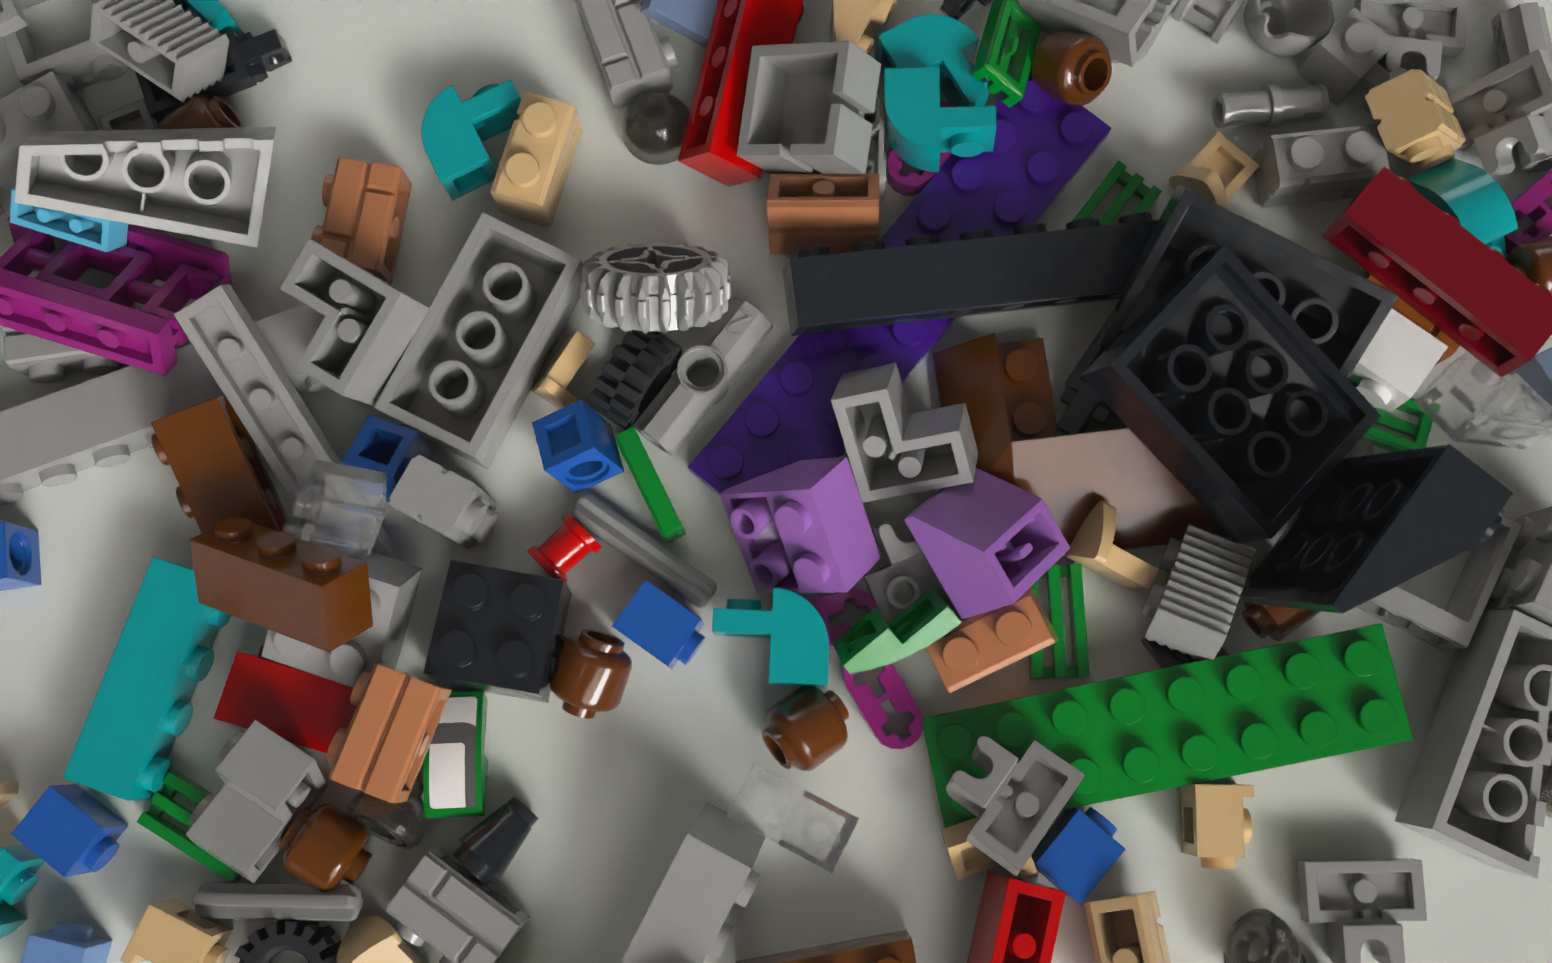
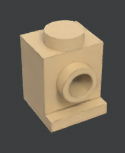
(1215, 823)
(177, 935)

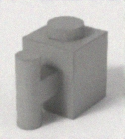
(1350, 58)

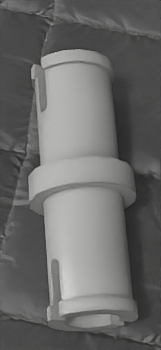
(1270, 105)

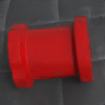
(564, 548)

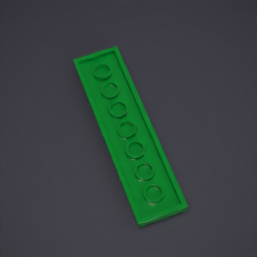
(1191, 719)

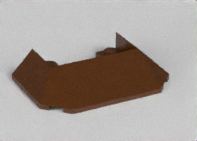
(1019, 443)

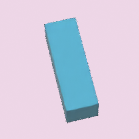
(81, 229)

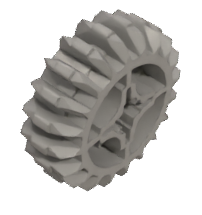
(655, 287)

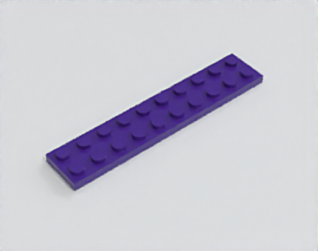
(791, 410)

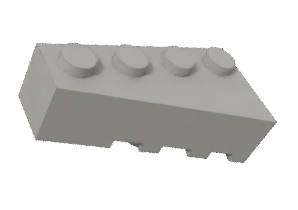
(160, 179)
(1488, 747)
(698, 893)

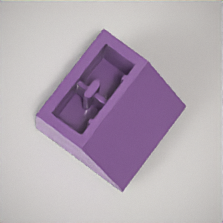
(803, 527)
(986, 541)

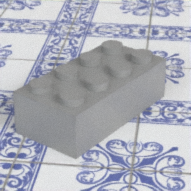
(483, 340)

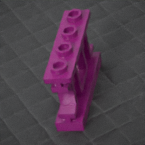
(100, 319)

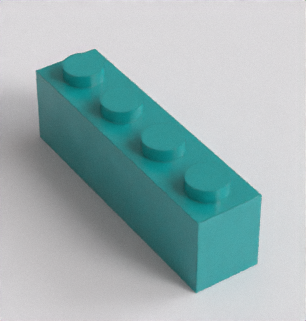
(147, 687)

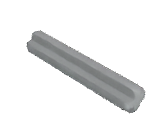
(644, 550)
(277, 901)

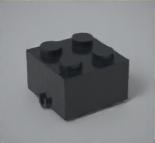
(498, 631)

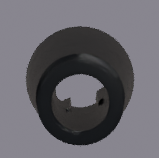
(495, 840)

